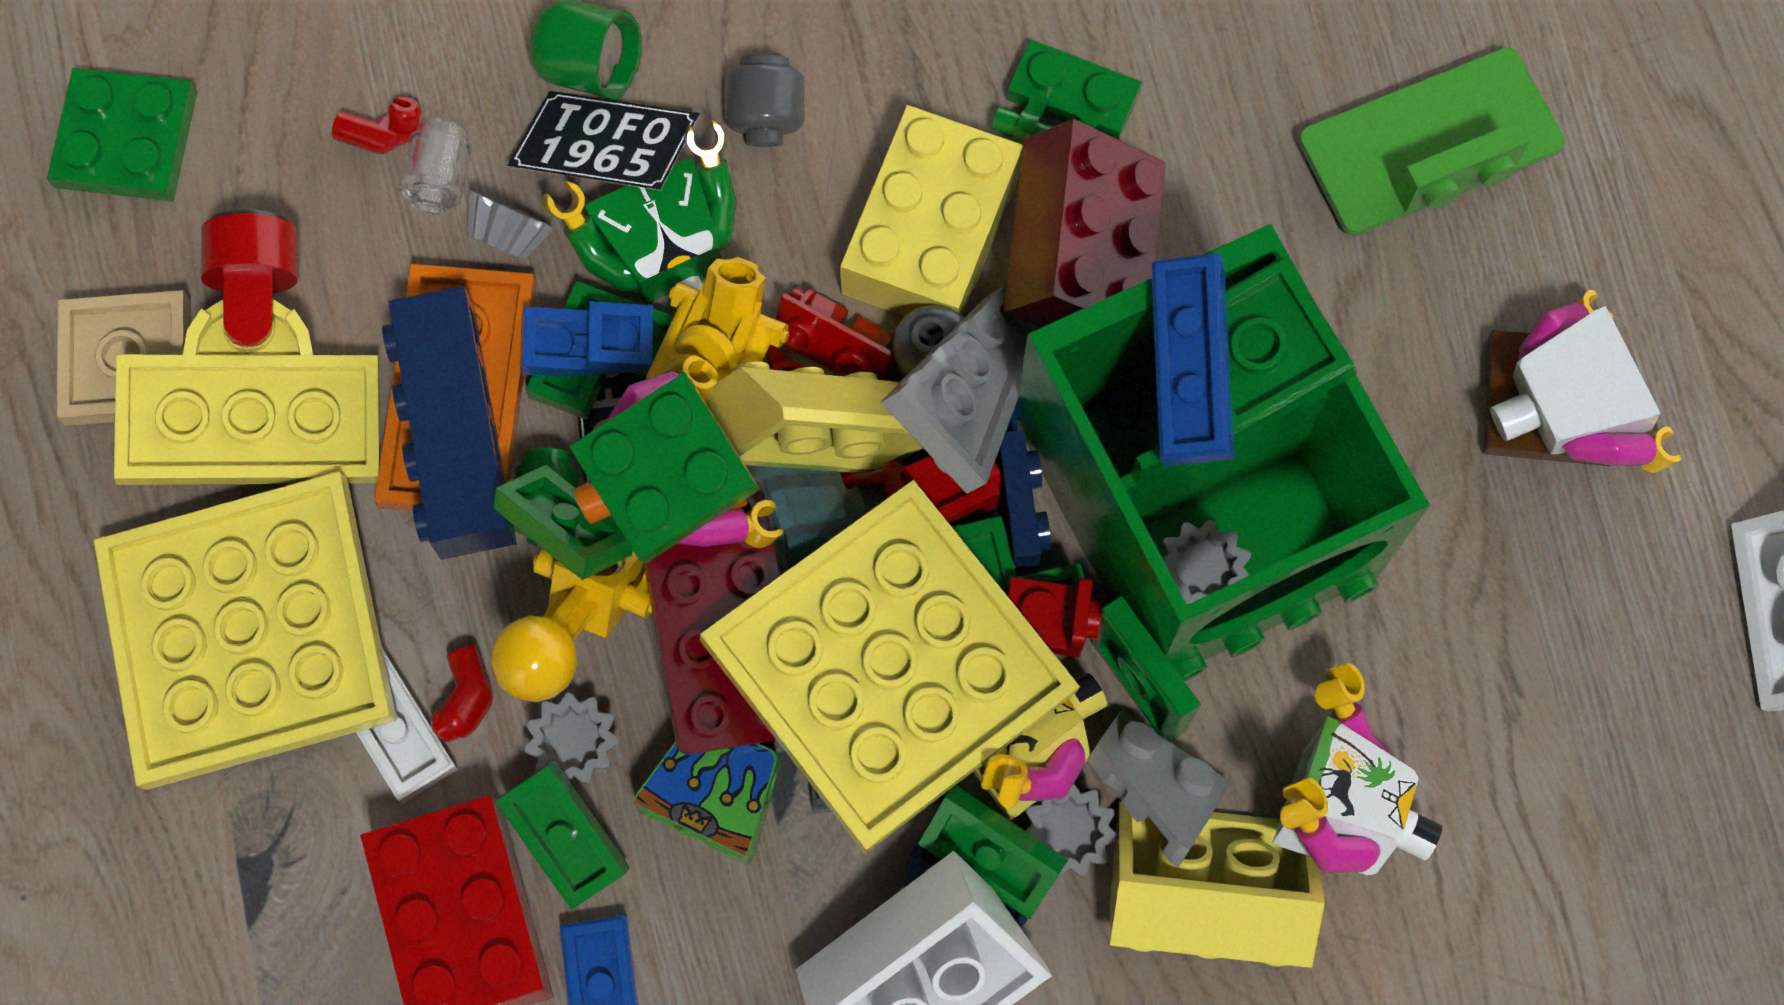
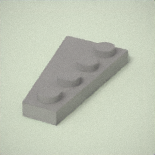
(966, 392)

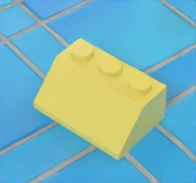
(809, 419)
(1226, 898)

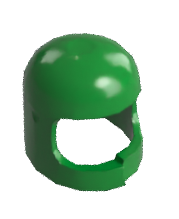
(569, 44)

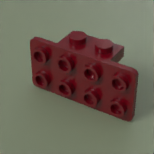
(687, 595)

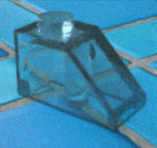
(811, 510)

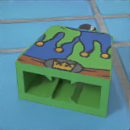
(714, 796)

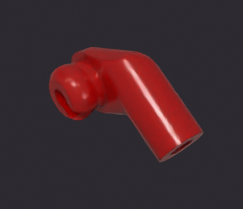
(382, 134)
(468, 701)

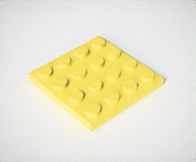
(243, 631)
(888, 665)

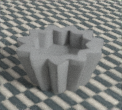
(504, 226)
(1204, 560)
(573, 737)
(1074, 829)

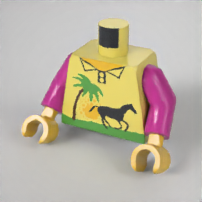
(1046, 756)

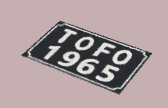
(604, 140)

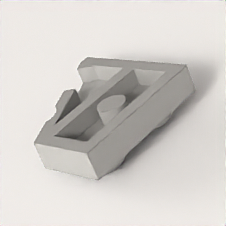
(1158, 782)

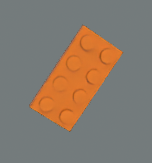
(498, 310)

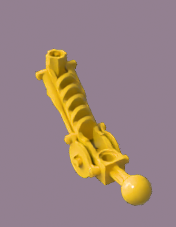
(722, 326)

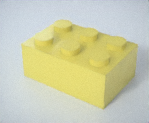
(930, 215)

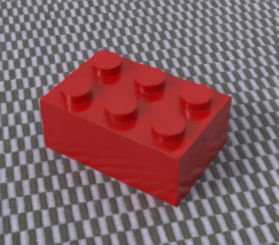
(456, 909)

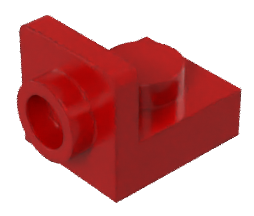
(948, 495)
(1058, 612)

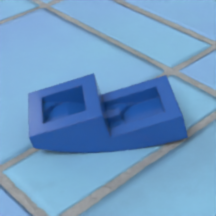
(587, 342)

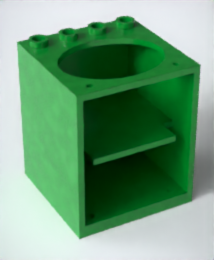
(1310, 494)

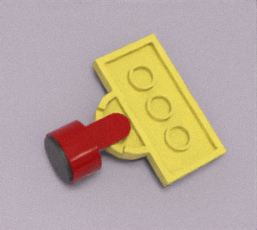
(247, 389)

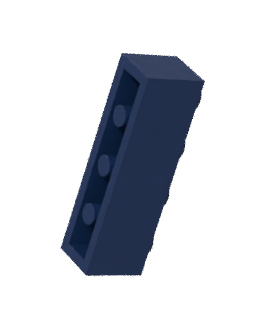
(450, 422)

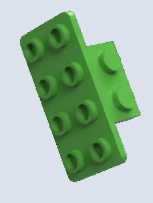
(1431, 141)

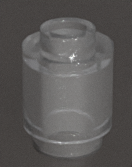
(436, 166)

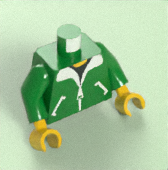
(653, 236)

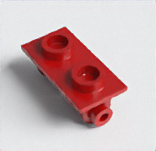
(819, 334)

